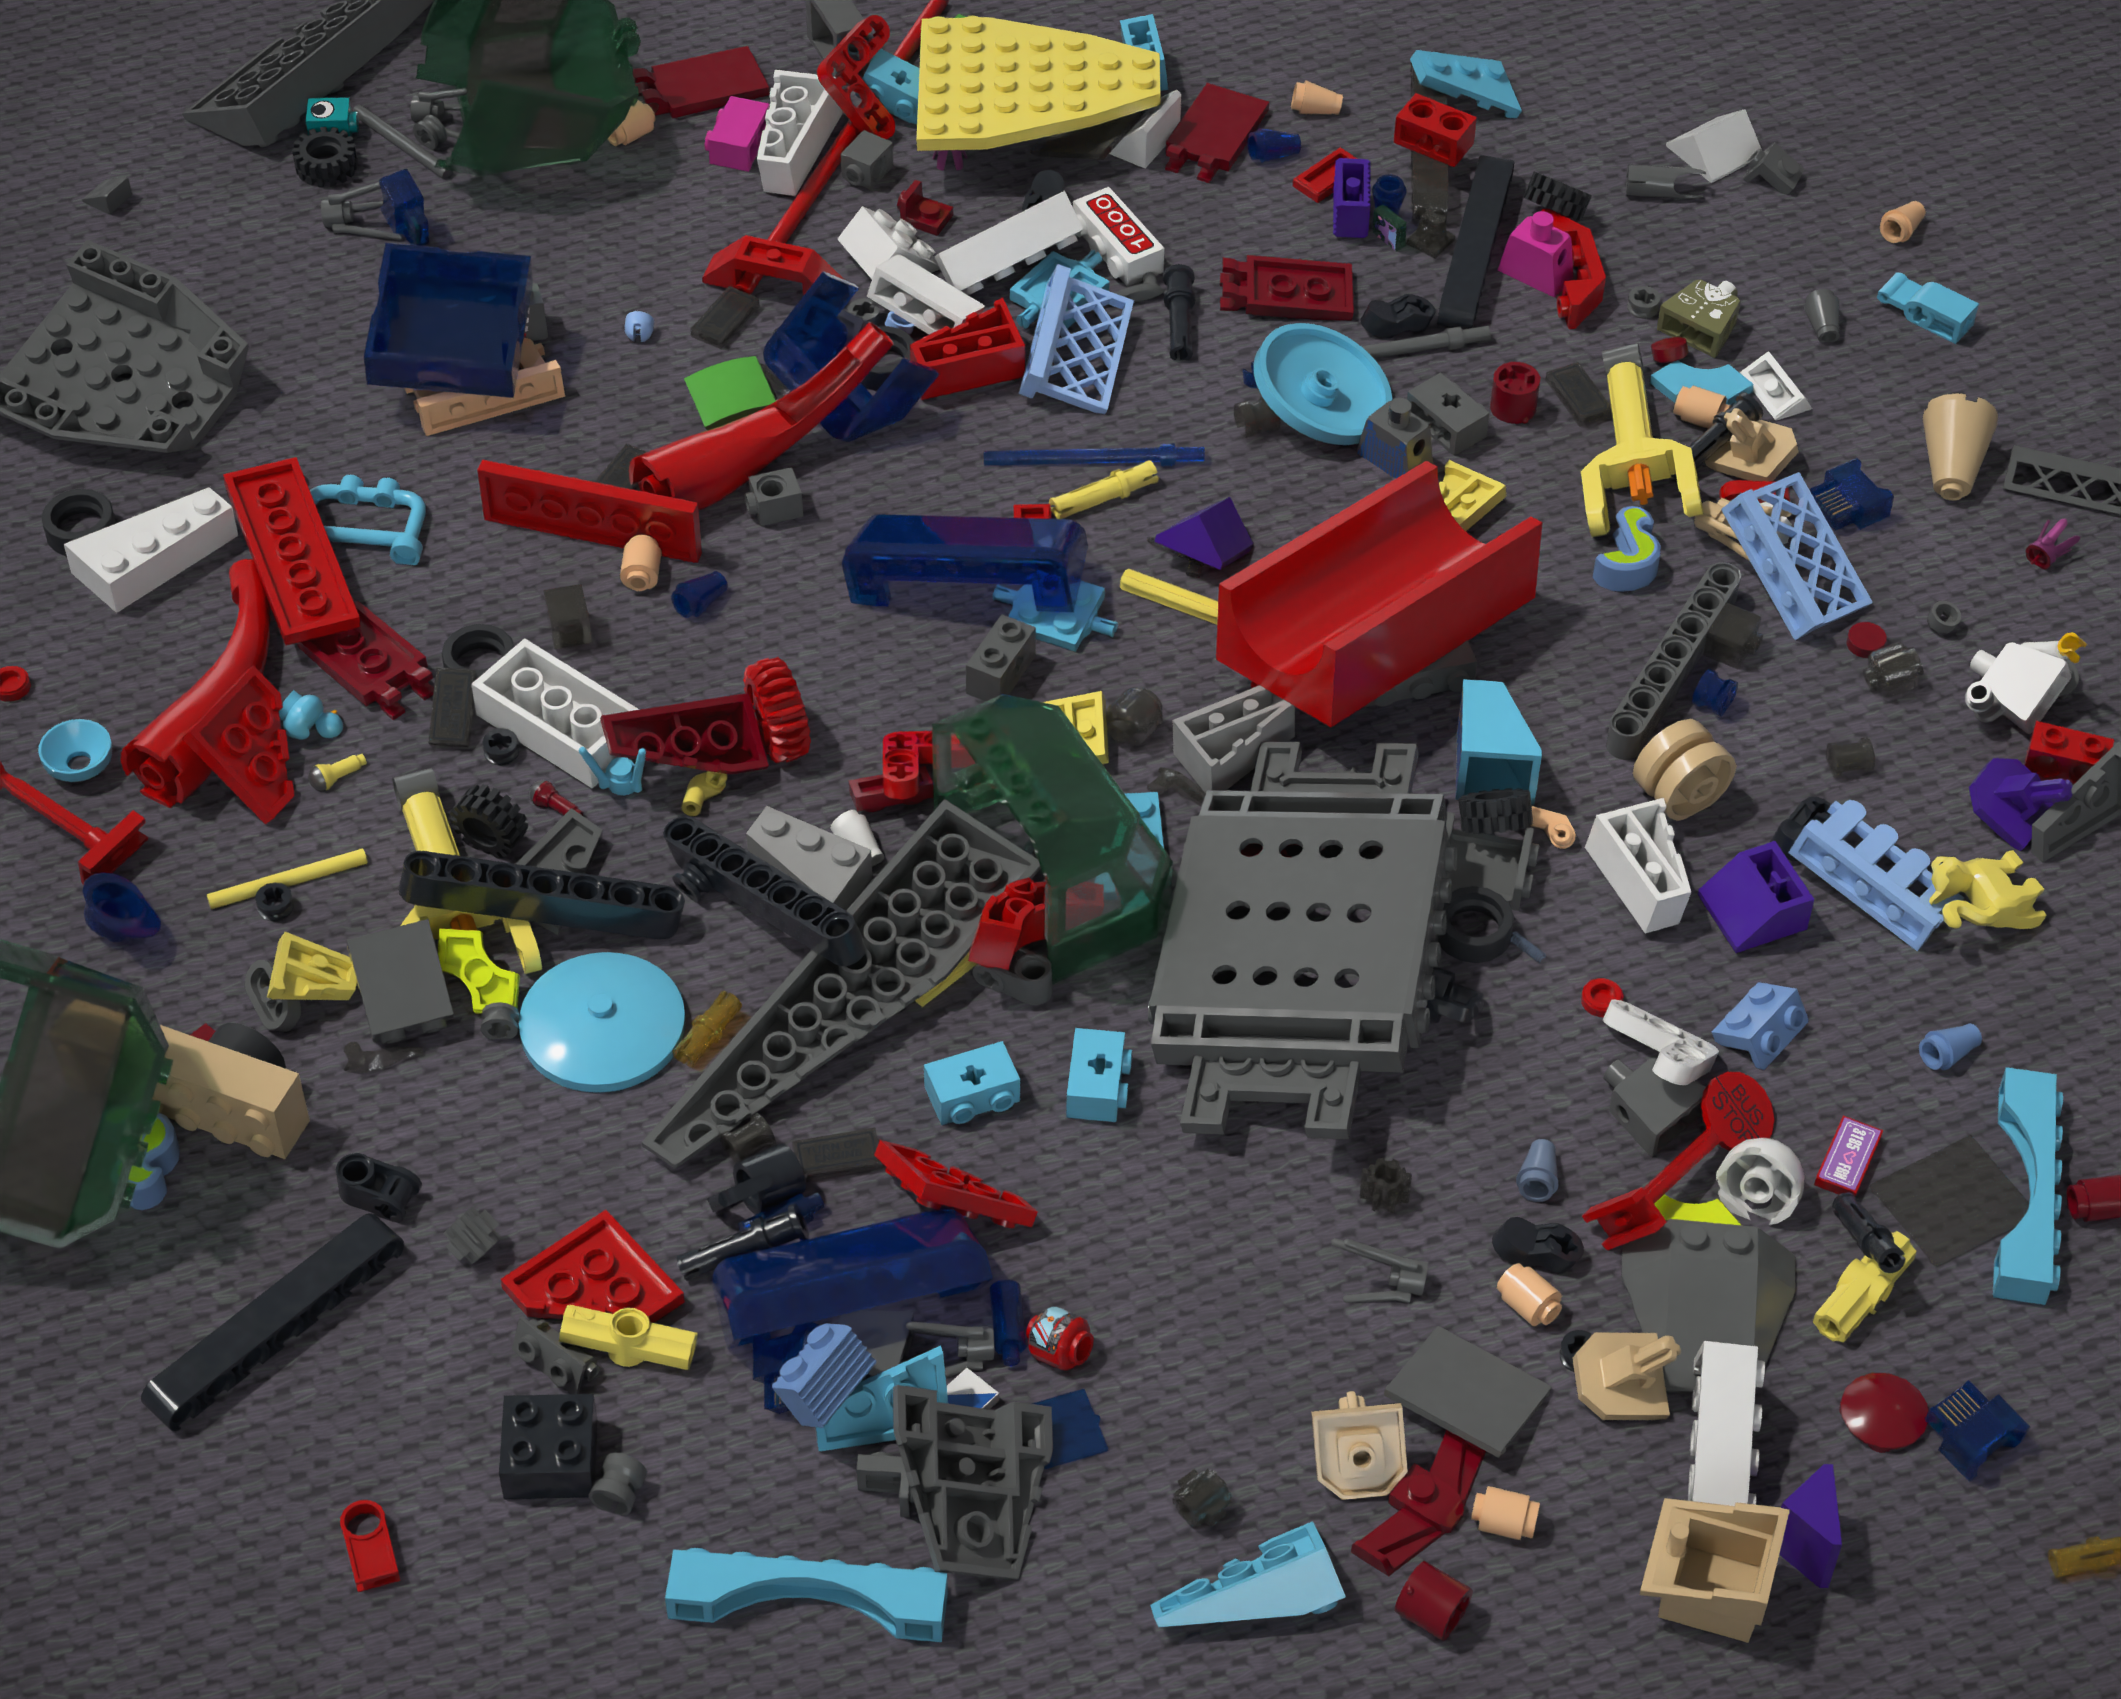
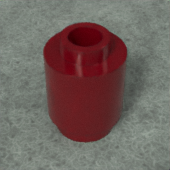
(2095, 1198)

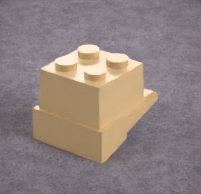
(1715, 1564)

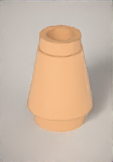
(1314, 99)
(1902, 222)

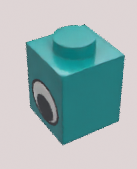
(331, 113)

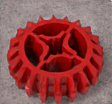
(778, 709)

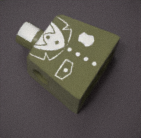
(1701, 315)

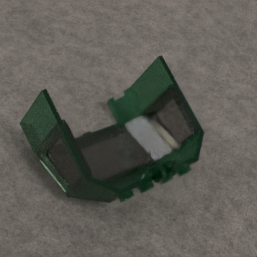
(538, 75)
(74, 1097)

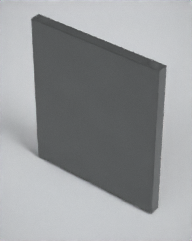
(1468, 1391)

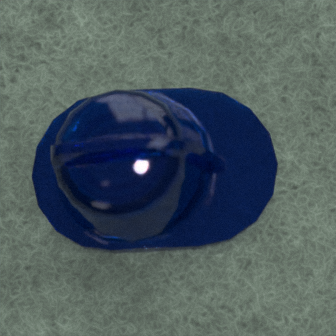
(117, 908)

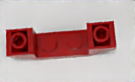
(767, 259)
(1586, 292)

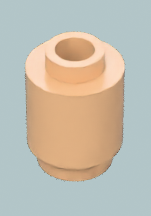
(637, 124)
(1699, 405)
(640, 563)
(1530, 1295)
(1505, 1513)

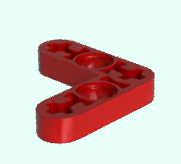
(848, 70)
(901, 761)

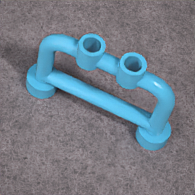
(405, 545)

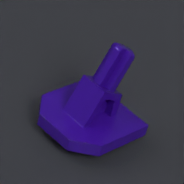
(2014, 798)

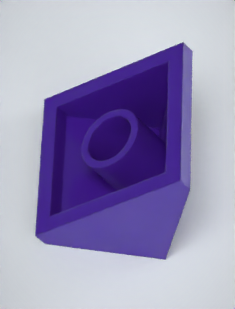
(1209, 535)
(1813, 1527)

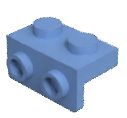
(1763, 1022)

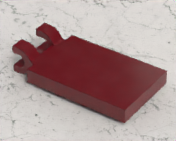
(701, 82)
(1214, 130)
(1288, 288)
(372, 662)

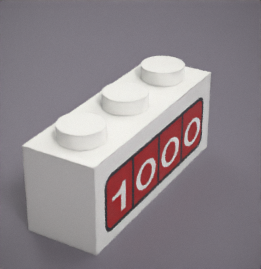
(1118, 236)

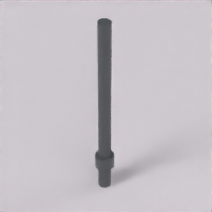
(1452, 338)

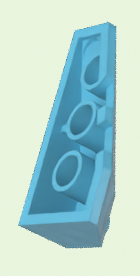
(1286, 1580)

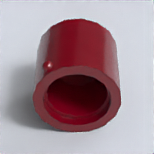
(1515, 392)
(1433, 1600)

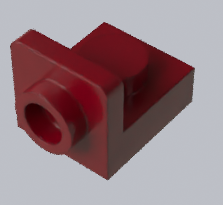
(923, 212)

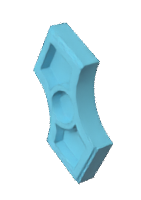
(1719, 380)

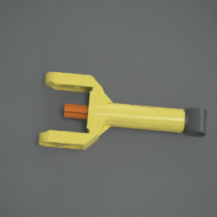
(1637, 455)
(430, 831)

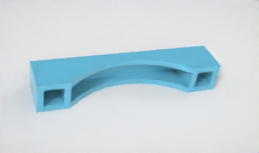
(2026, 1254)
(712, 1585)

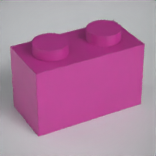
(737, 133)

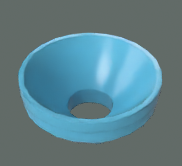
(75, 739)

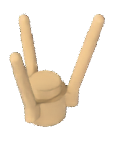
(1717, 526)

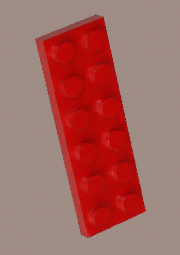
(588, 509)
(291, 551)

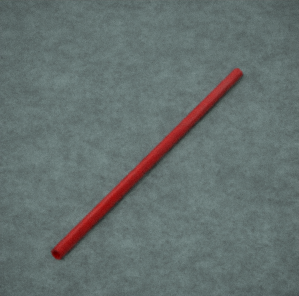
(832, 158)

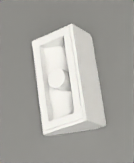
(1775, 388)

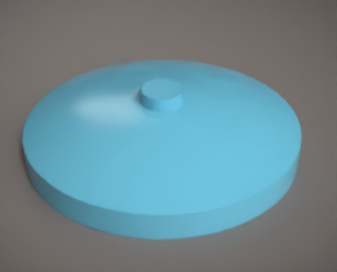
(1320, 382)
(602, 1022)

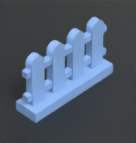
(1862, 881)

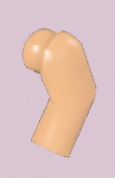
(1555, 825)

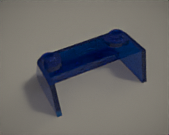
(814, 337)

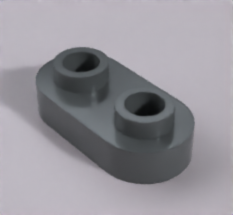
(274, 1013)

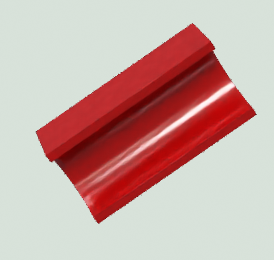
(1371, 598)

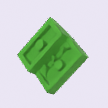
(730, 391)

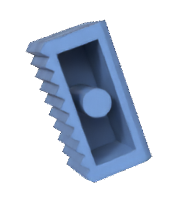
(823, 1374)

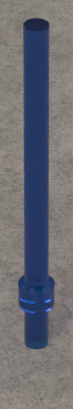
(1166, 454)

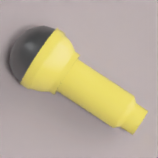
(324, 776)

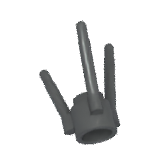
(428, 104)
(338, 212)
(1405, 1273)
(972, 1342)

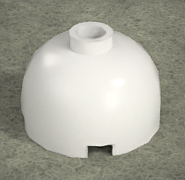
(1758, 1172)

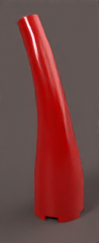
(722, 459)
(158, 753)

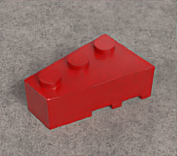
(974, 353)

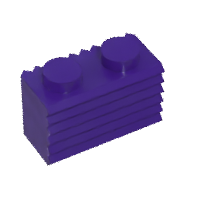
(1352, 198)

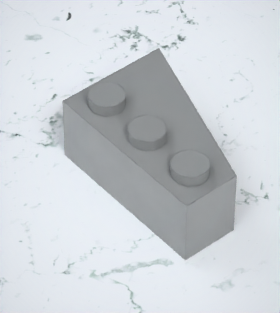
(1225, 738)
(811, 856)

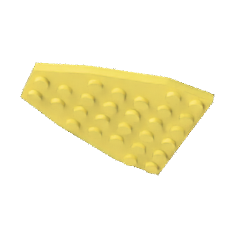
(1018, 82)

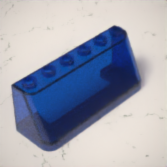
(967, 550)
(847, 1273)

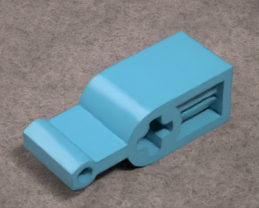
(1931, 306)

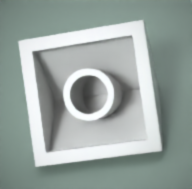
(1150, 132)
(1718, 145)

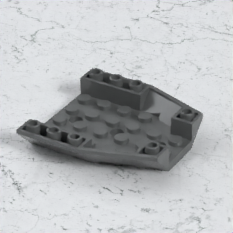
(118, 323)

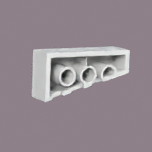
(795, 130)
(1009, 243)
(151, 547)
(1725, 1423)

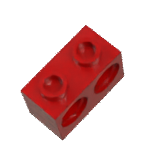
(1435, 130)
(2064, 752)

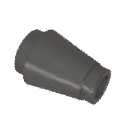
(1823, 314)

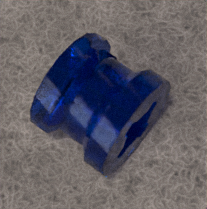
(1715, 692)

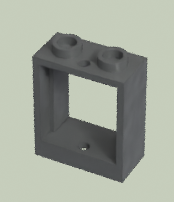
(829, 23)

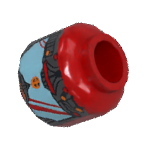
(1059, 1338)

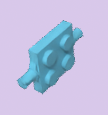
(1031, 288)
(1059, 628)

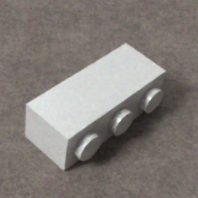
(920, 295)

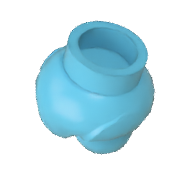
(302, 712)

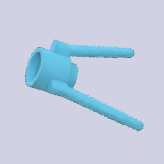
(621, 774)

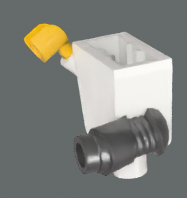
(2022, 680)

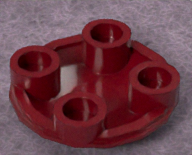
(1884, 1411)

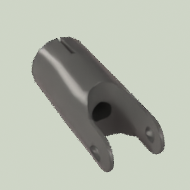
(1657, 181)

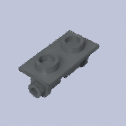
(540, 1346)

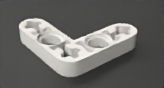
(1681, 1054)

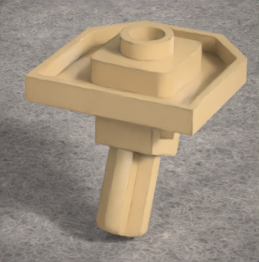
(1755, 450)
(1624, 1376)
(1359, 1448)

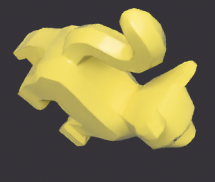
(1990, 891)

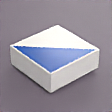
(971, 1391)

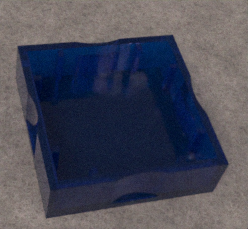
(449, 320)

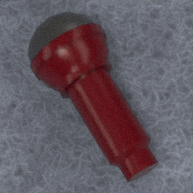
(545, 795)

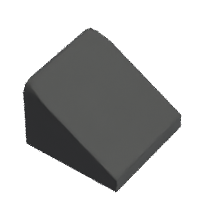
(109, 194)

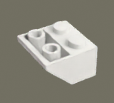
(877, 238)

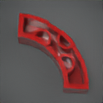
(1009, 923)

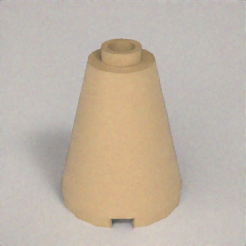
(1957, 441)

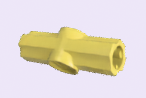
(1858, 1293)
(628, 1337)

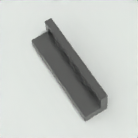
(2068, 466)

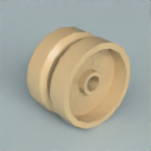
(1684, 769)

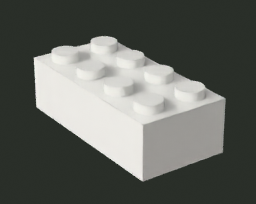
(548, 708)

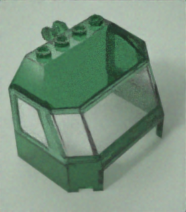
(1096, 853)

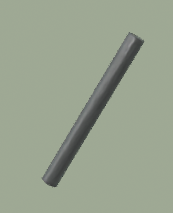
(400, 140)

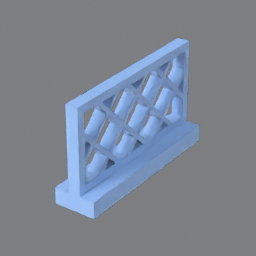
(1047, 339)
(1777, 564)

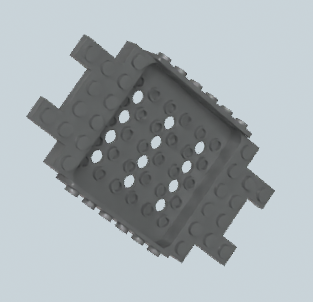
(1285, 1037)

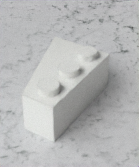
(1641, 863)

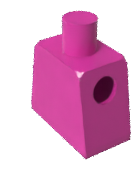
(1539, 254)

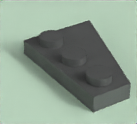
(2093, 804)
(565, 847)

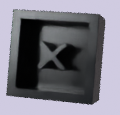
(548, 1446)

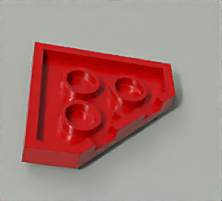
(246, 744)
(954, 1189)
(595, 1270)

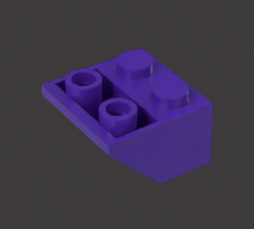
(1757, 898)

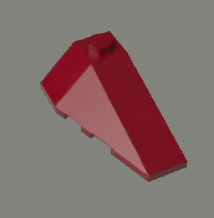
(698, 734)

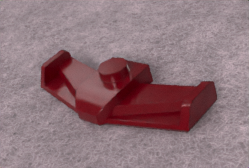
(1426, 1504)

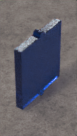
(1074, 1428)

